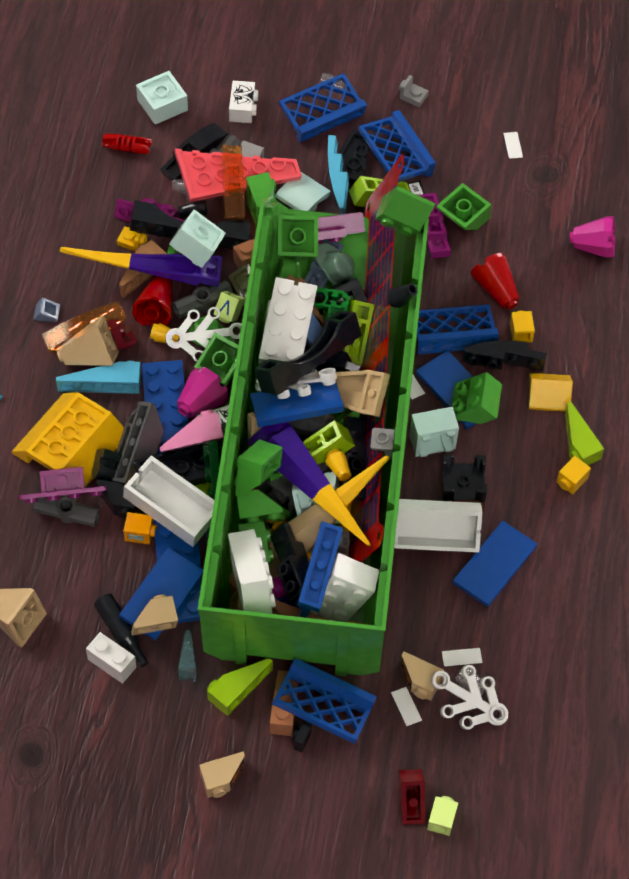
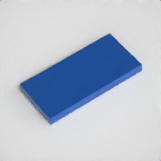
(441, 377)
(321, 401)
(495, 564)
(170, 577)

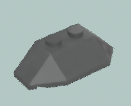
(139, 440)

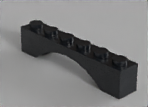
(151, 220)
(337, 333)

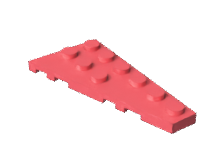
(204, 172)

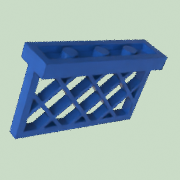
(332, 118)
(409, 143)
(455, 339)
(319, 568)
(330, 688)

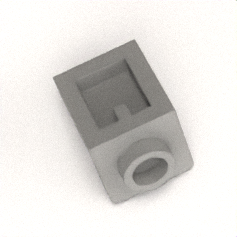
(412, 93)
(383, 440)

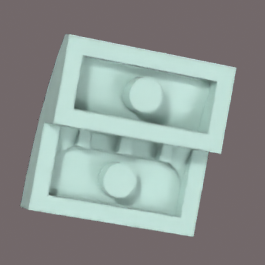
(303, 194)

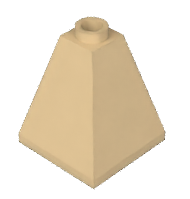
(90, 346)
(20, 613)

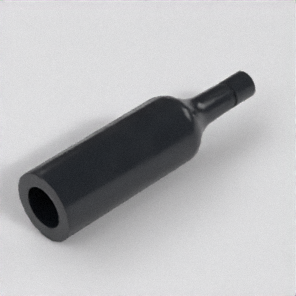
(109, 612)

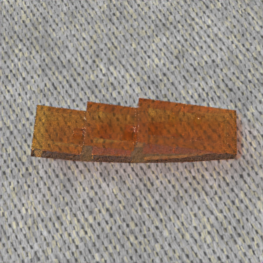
(233, 182)
(63, 332)

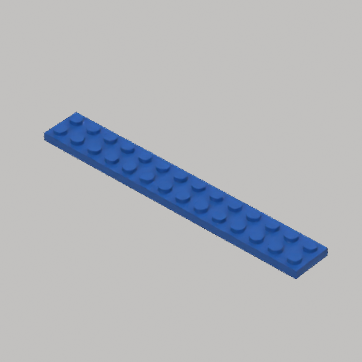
(163, 386)

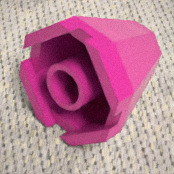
(595, 237)
(201, 393)

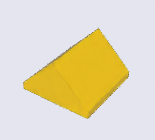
(549, 391)

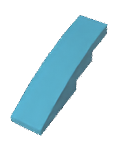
(339, 179)

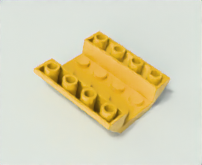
(71, 435)

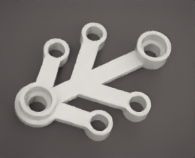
(199, 334)
(327, 376)
(472, 698)

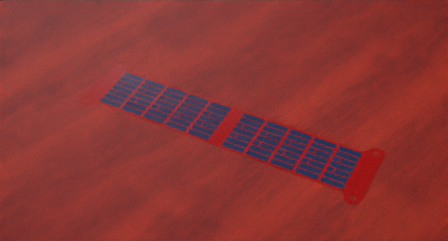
(377, 286)

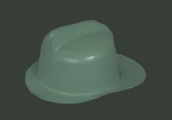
(334, 264)

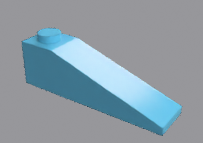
(116, 378)

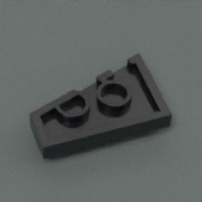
(354, 156)

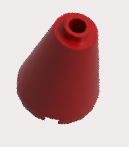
(497, 280)
(154, 303)

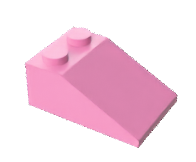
(201, 429)

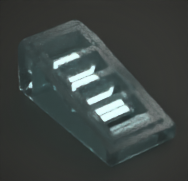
(187, 664)

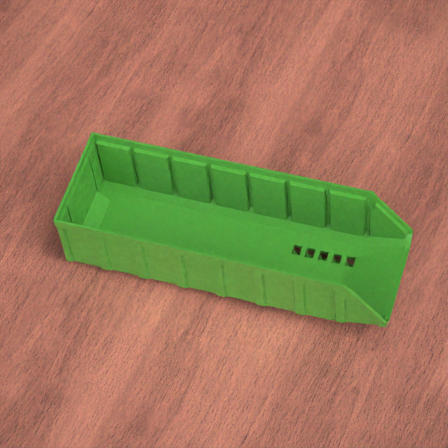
(239, 633)

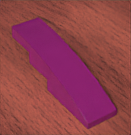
(437, 233)

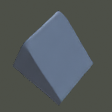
(46, 310)

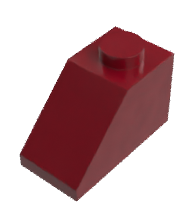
(412, 796)

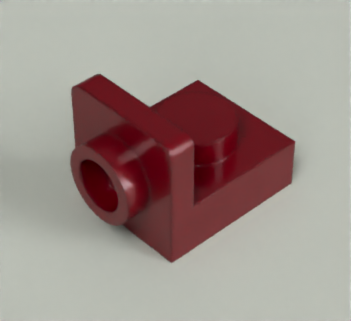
(121, 339)

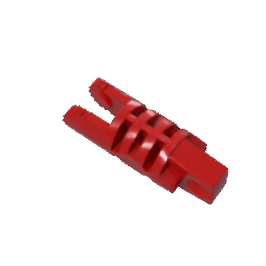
(127, 143)

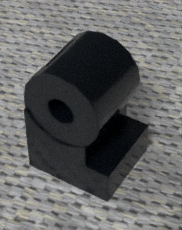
(105, 464)

